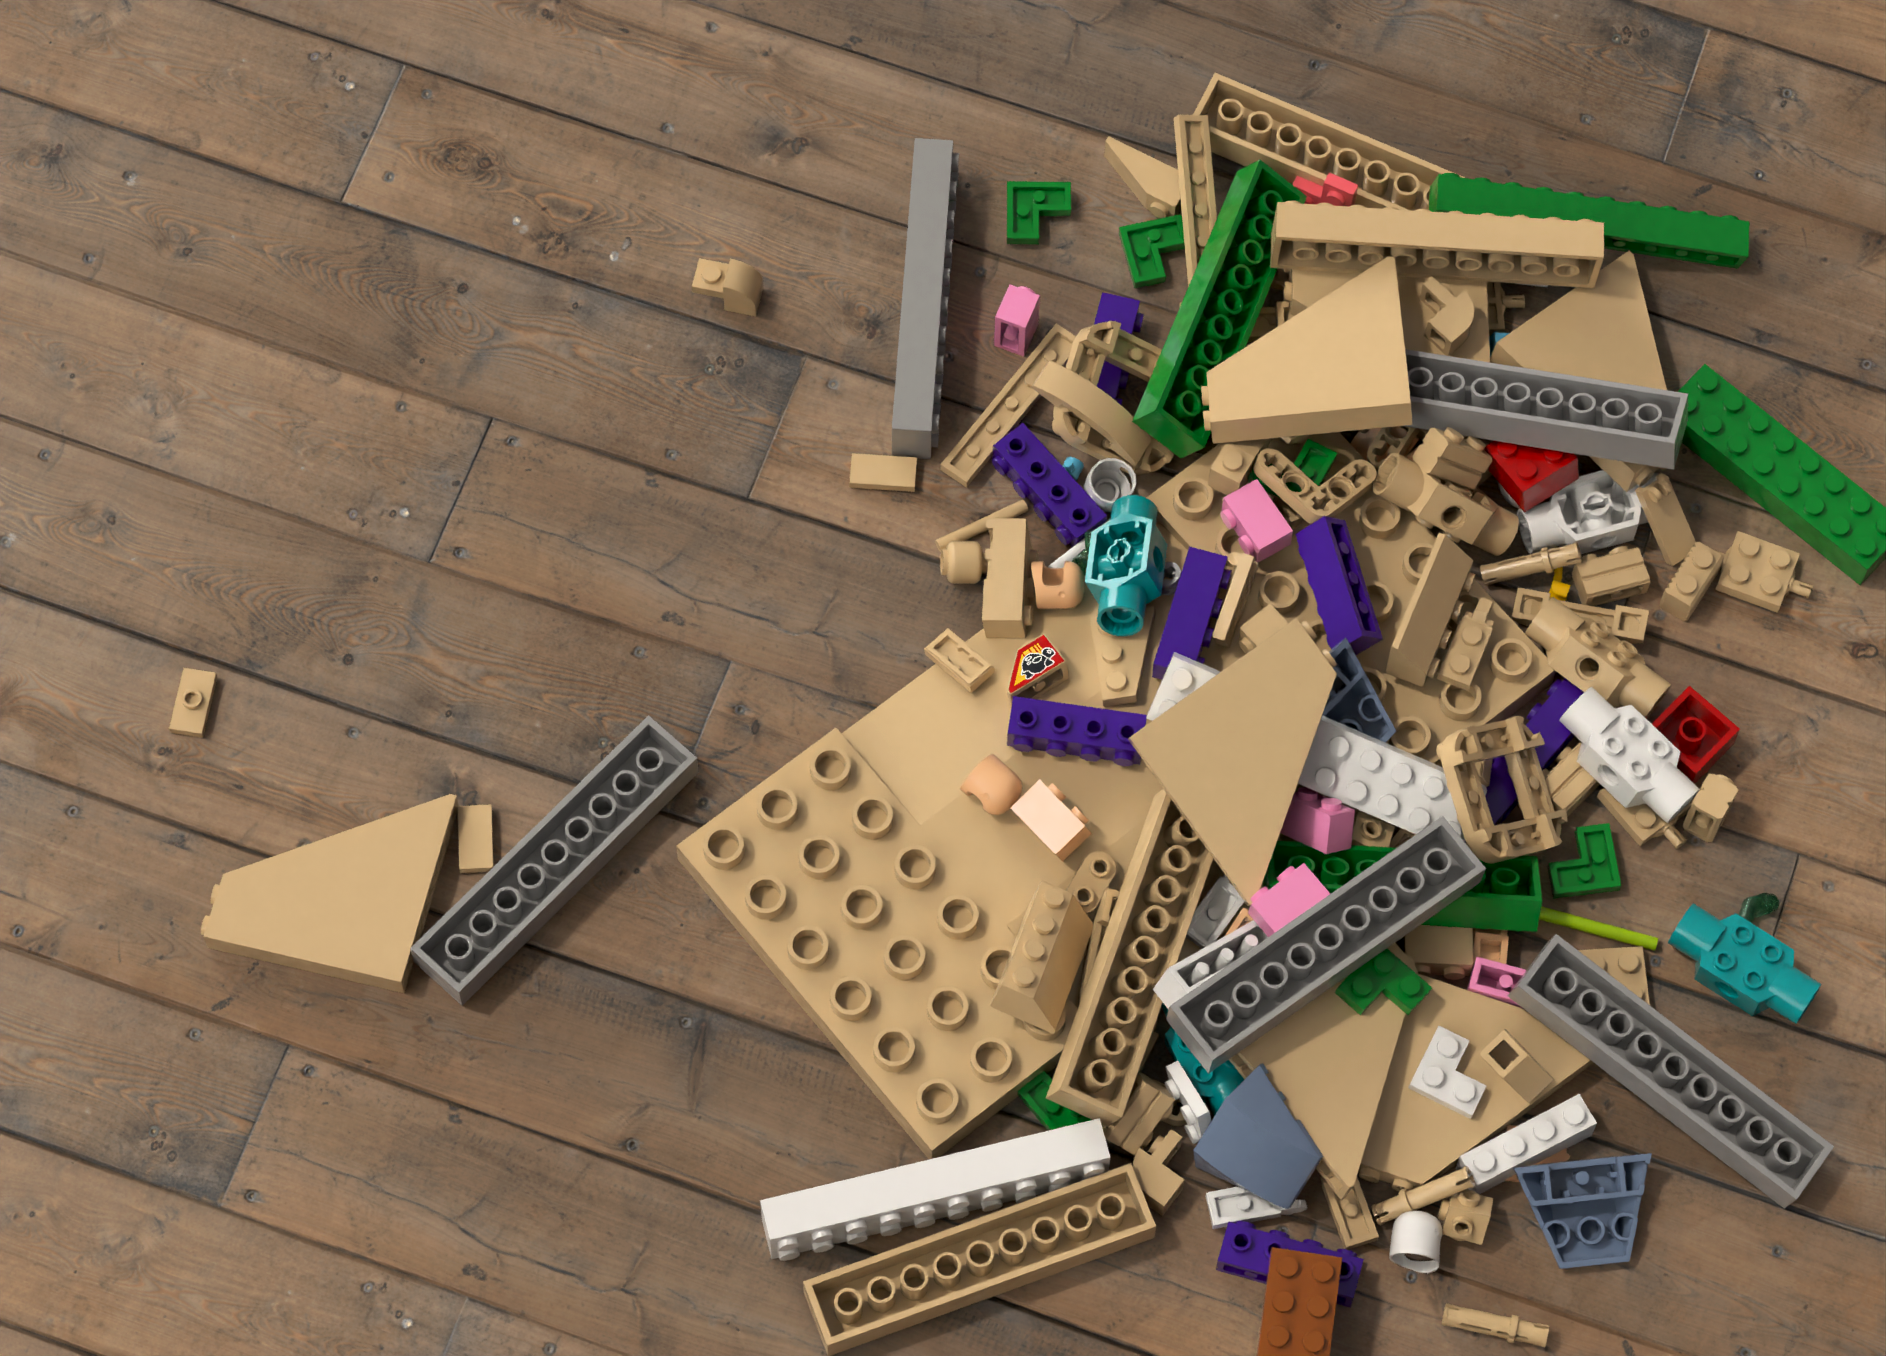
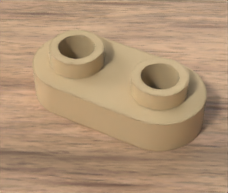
(1092, 882)

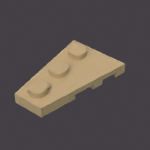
(1121, 660)

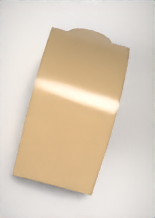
(734, 282)
(1453, 316)
(1156, 1180)

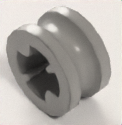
(1171, 570)

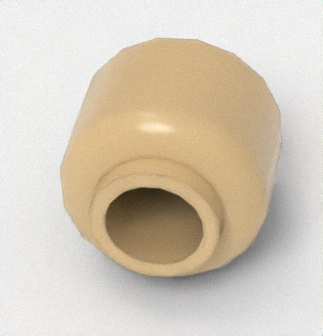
(963, 562)

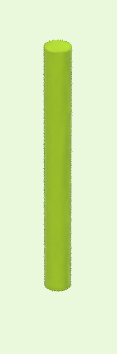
(1598, 928)

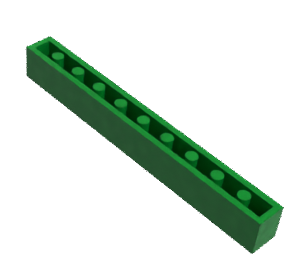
(1627, 226)

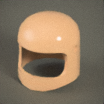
(1058, 586)
(994, 785)

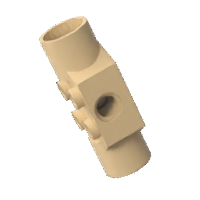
(1439, 503)
(1595, 658)

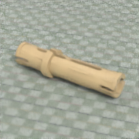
(1538, 562)
(1423, 1195)
(1502, 1326)

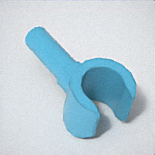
(1073, 467)

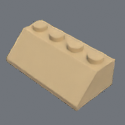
(1430, 613)
(1044, 958)

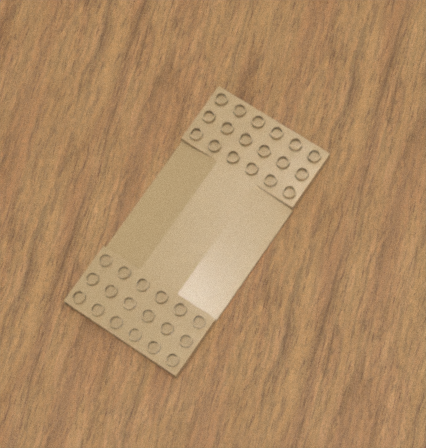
(901, 897)

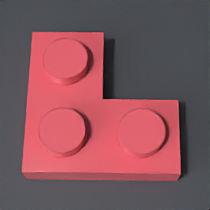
(1334, 190)

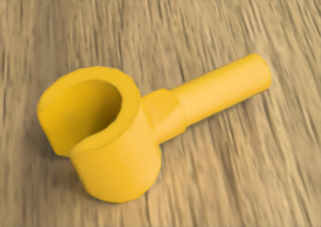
(1559, 589)

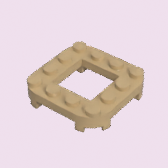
(1086, 359)
(1517, 743)

